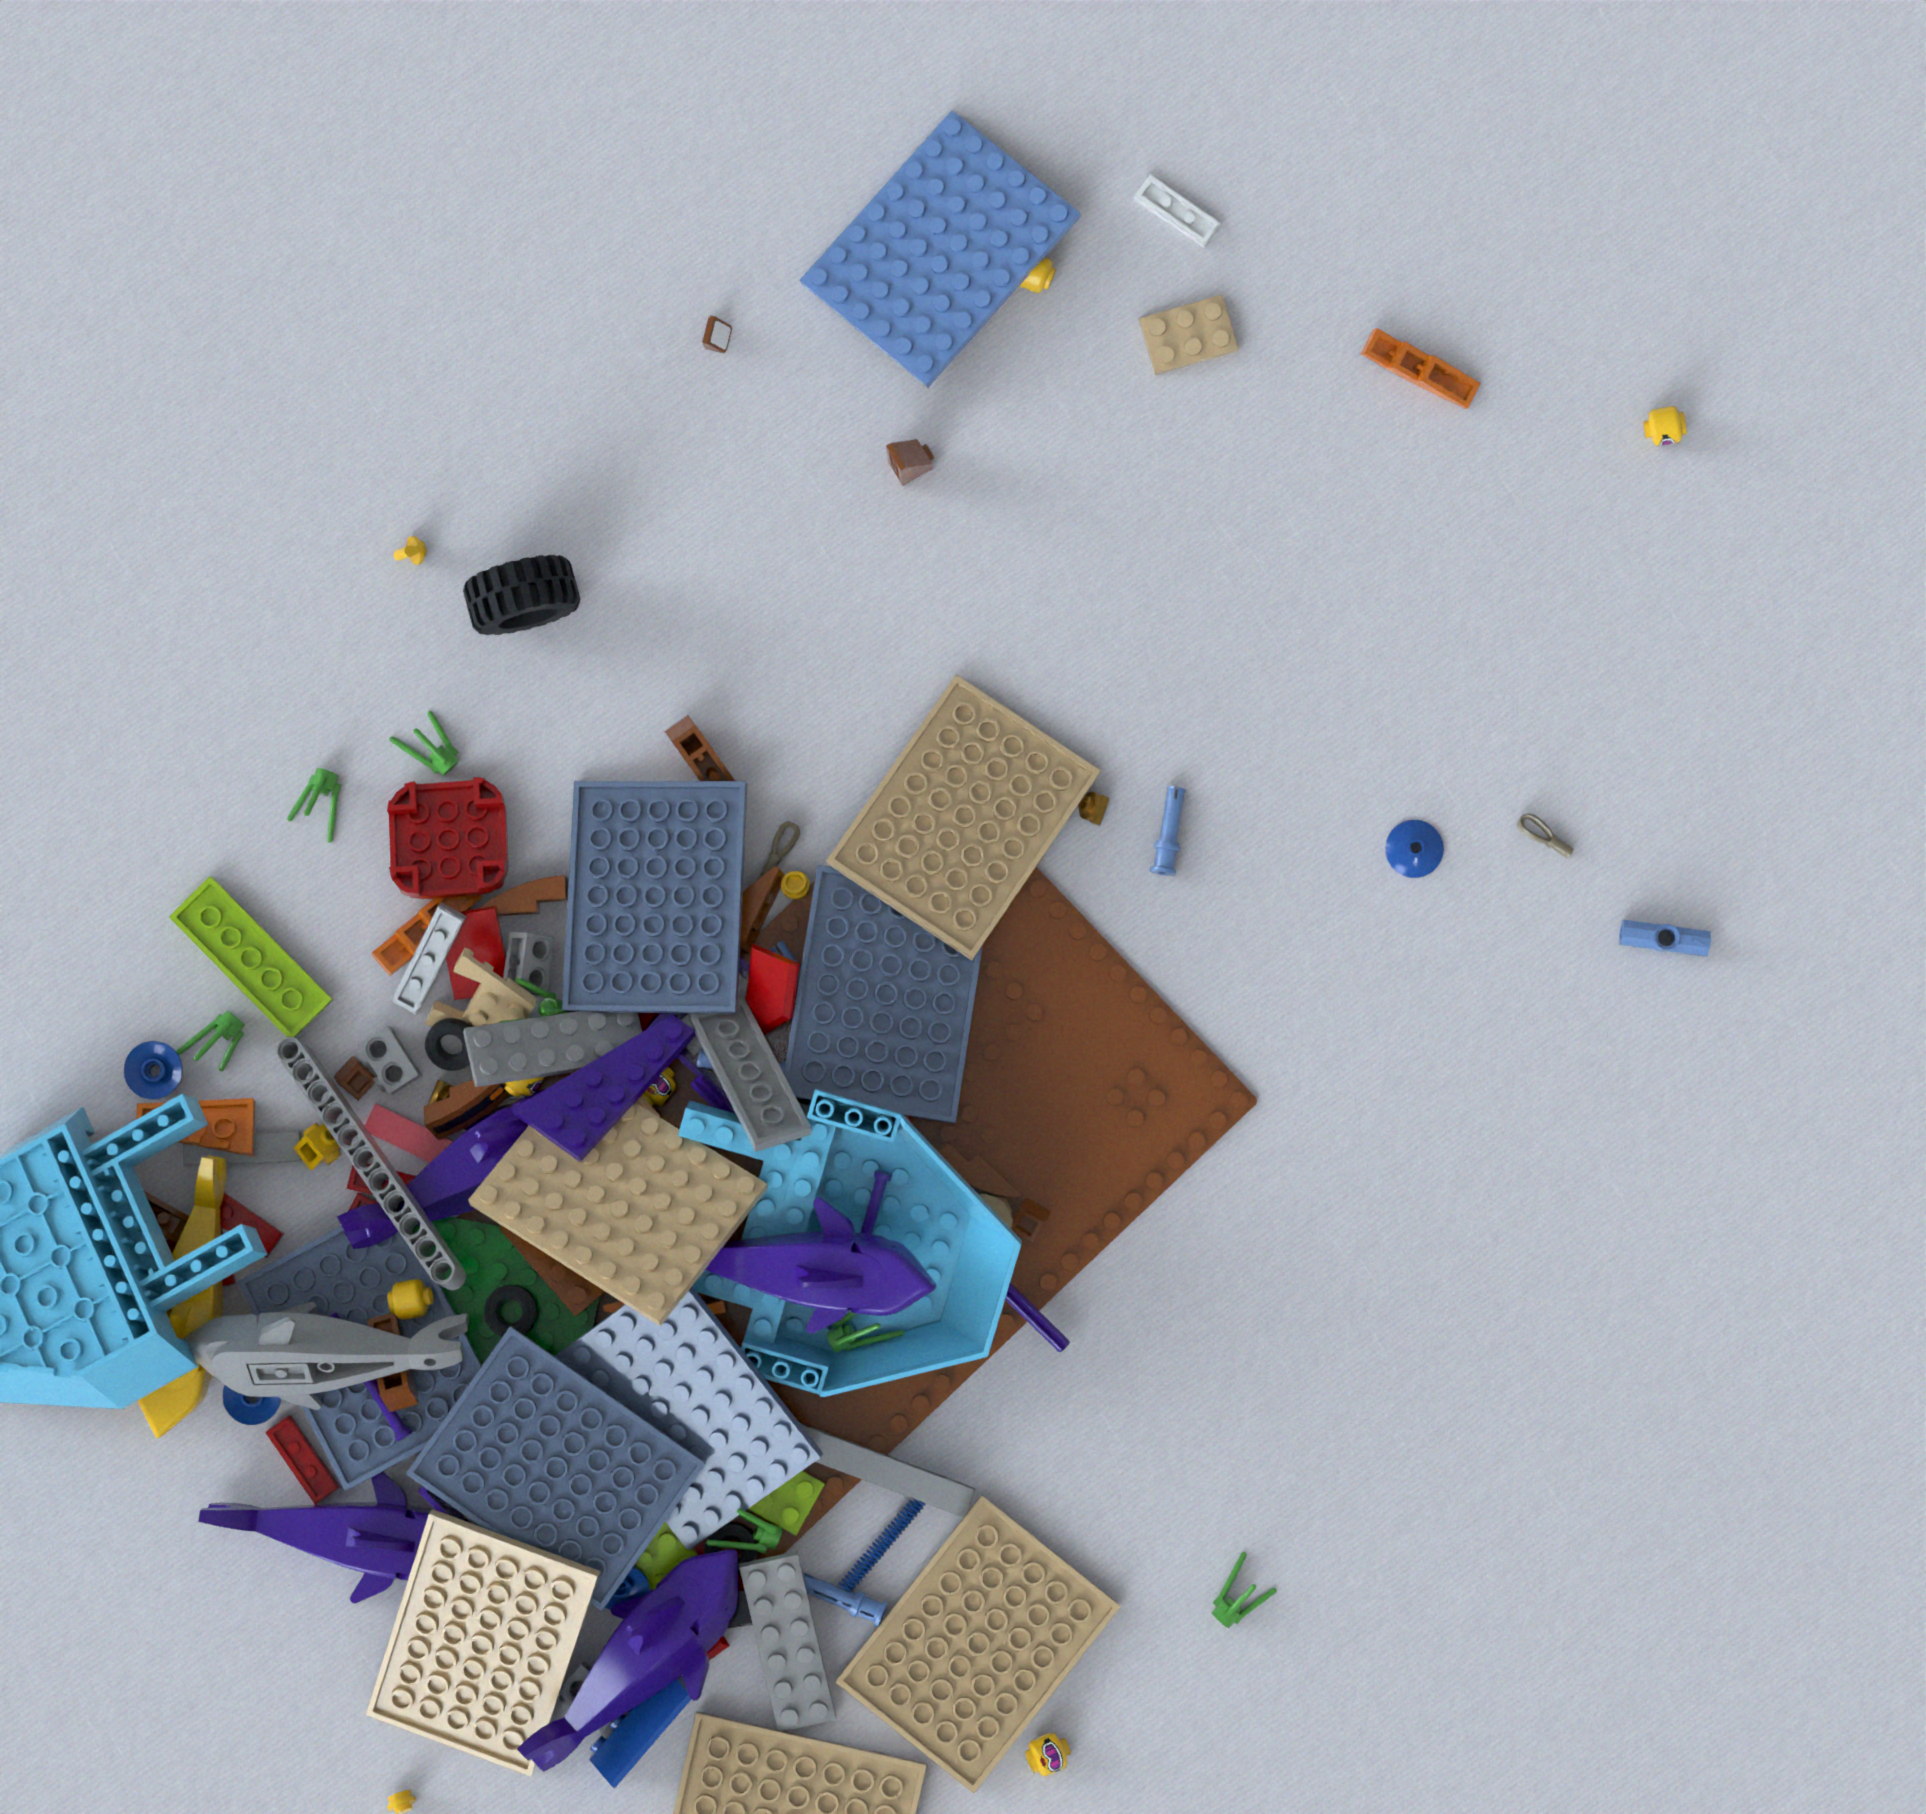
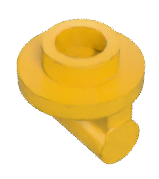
(414, 550)

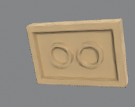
(1188, 334)

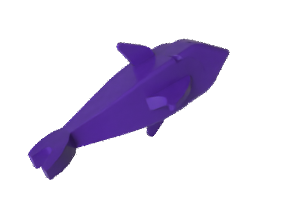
(447, 1180)
(828, 1269)
(360, 1536)
(651, 1648)

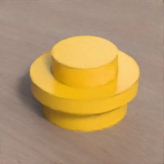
(795, 885)
(401, 1802)

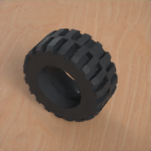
(521, 594)

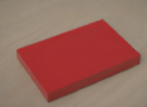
(482, 936)

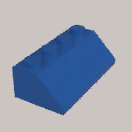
(637, 1732)

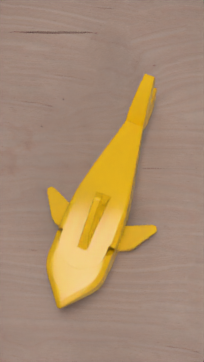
(183, 1395)

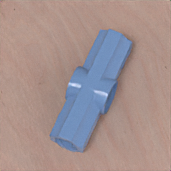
(1682, 939)

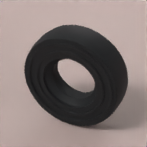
(436, 1053)
(505, 1293)
(736, 1531)

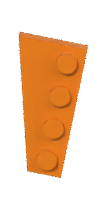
(228, 1128)

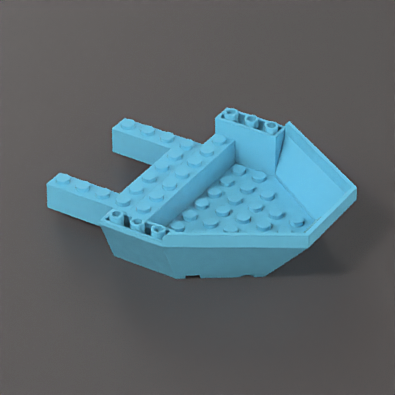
(922, 1207)
(91, 1267)

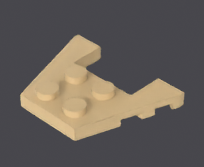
(492, 1001)

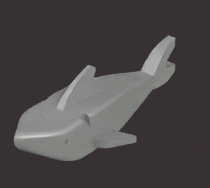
(311, 1353)

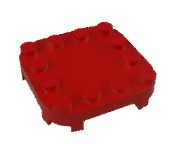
(448, 839)

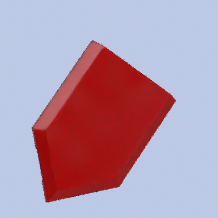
(771, 987)

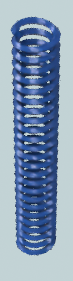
(885, 1545)

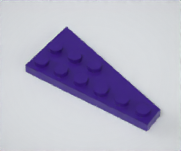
(594, 1098)

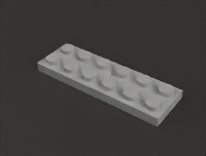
(544, 1044)
(751, 1077)
(787, 1641)

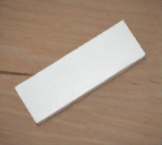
(1177, 210)

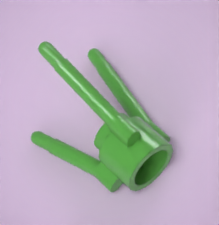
(442, 759)
(321, 783)
(547, 1007)
(225, 1026)
(845, 1337)
(765, 1534)
(1229, 1610)

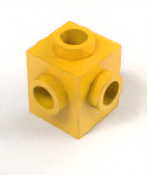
(317, 1146)

